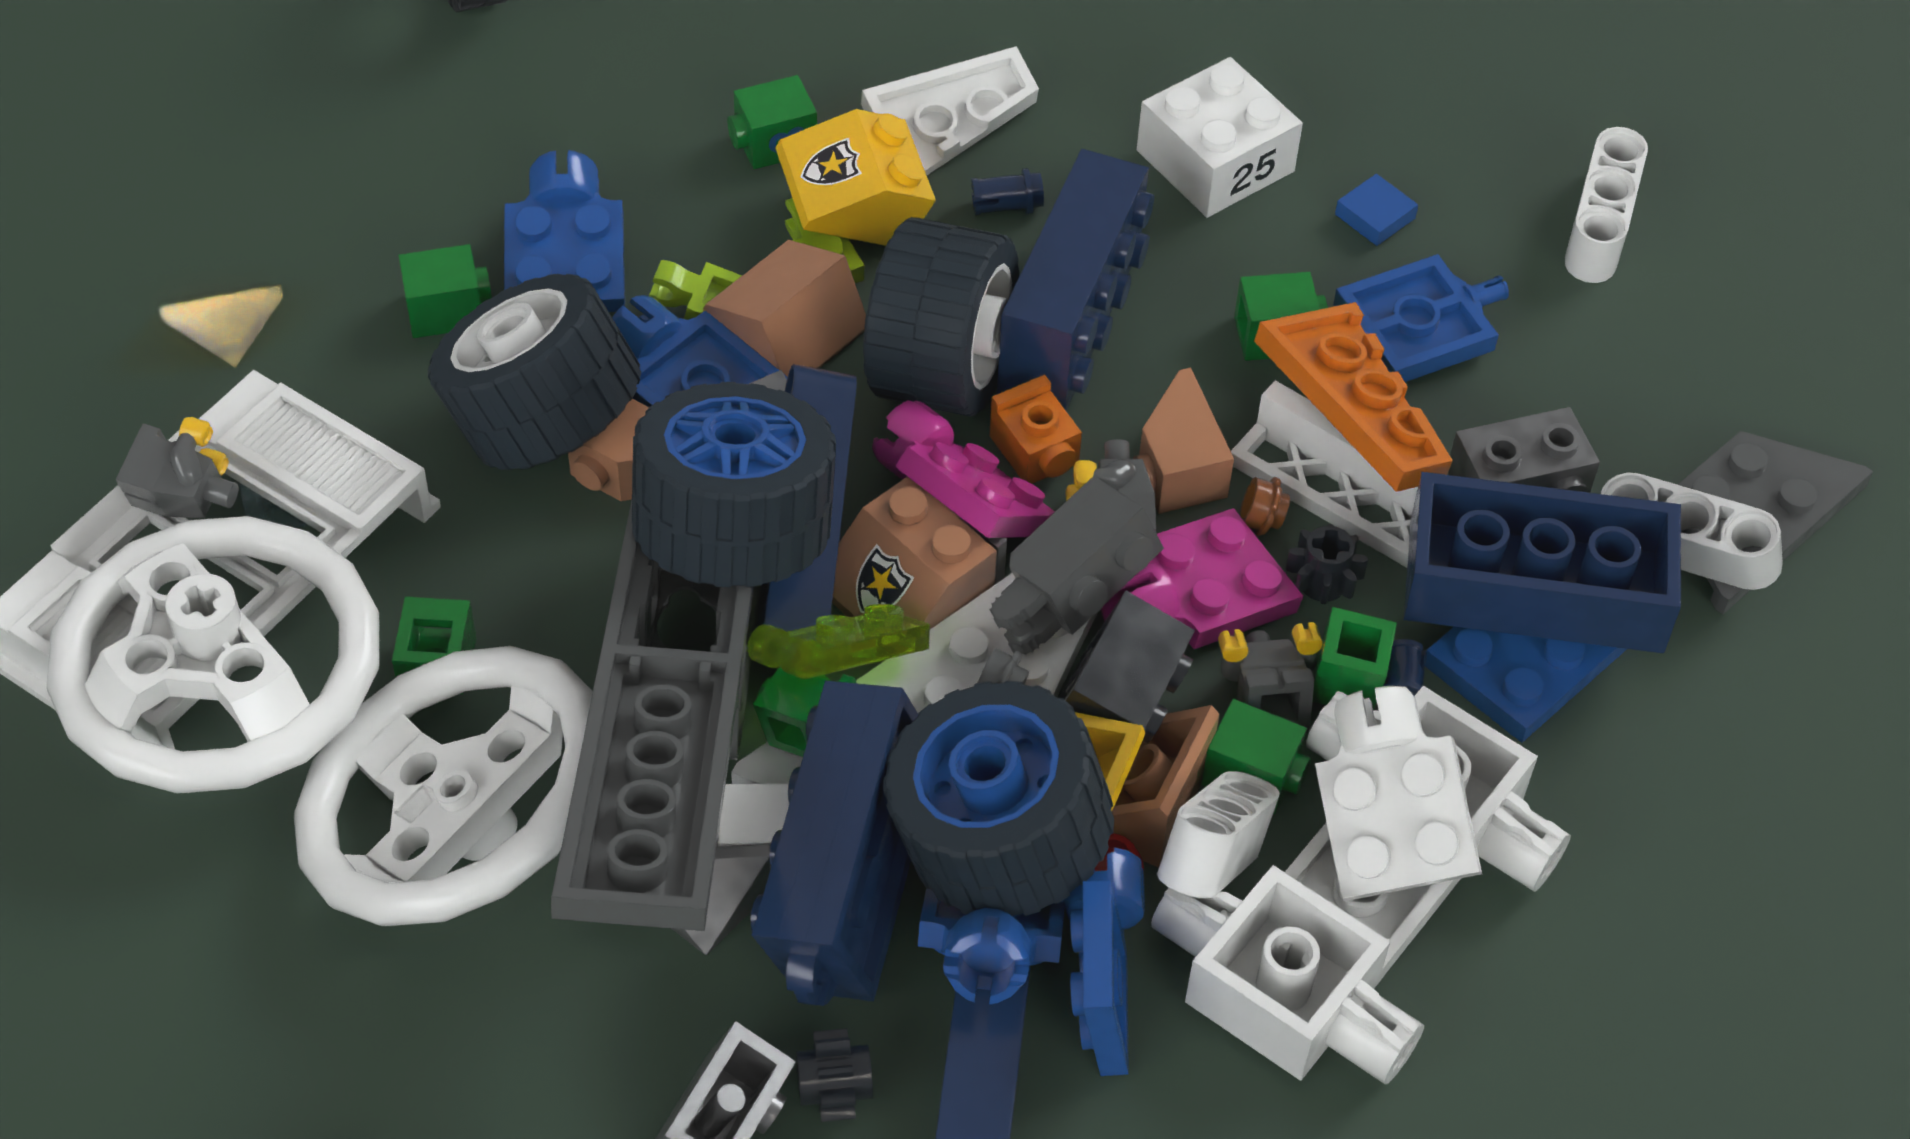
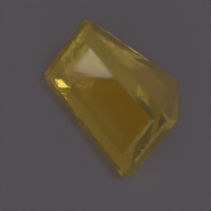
(225, 321)

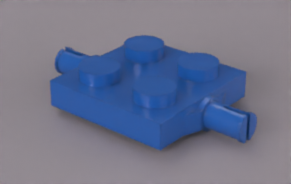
(1425, 315)

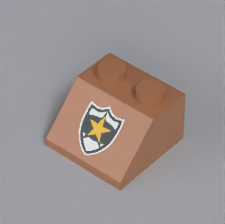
(911, 555)

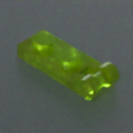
(839, 642)

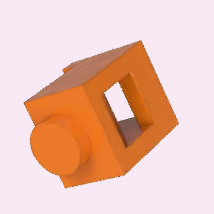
(1034, 431)

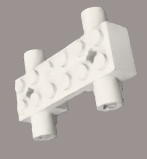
(1302, 964)

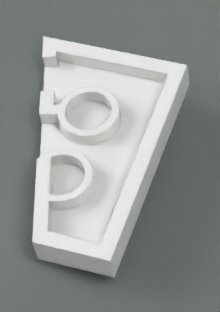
(956, 103)

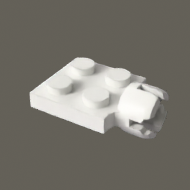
(1394, 800)

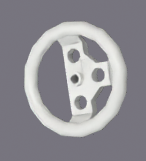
(203, 643)
(461, 805)

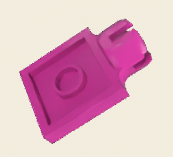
(959, 476)
(1214, 579)

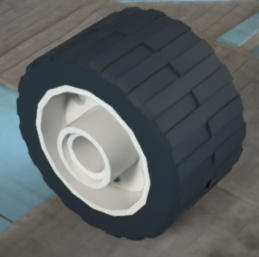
(938, 315)
(534, 372)

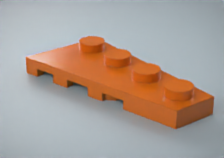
(1351, 386)

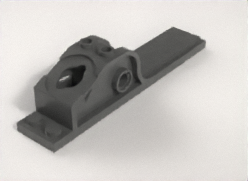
(654, 756)

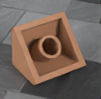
(794, 306)
(1163, 779)

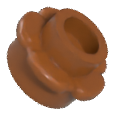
(1264, 505)

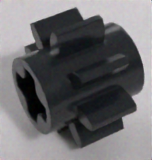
(1327, 563)
(834, 1075)

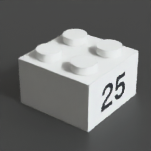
(1218, 136)

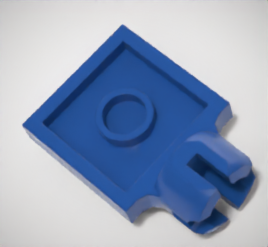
(566, 229)
(684, 352)
(989, 945)
(1099, 992)

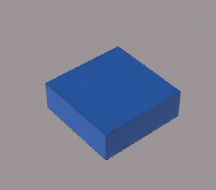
(1376, 209)

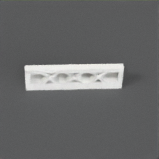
(1320, 449)

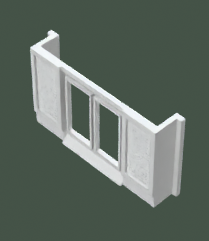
(274, 446)

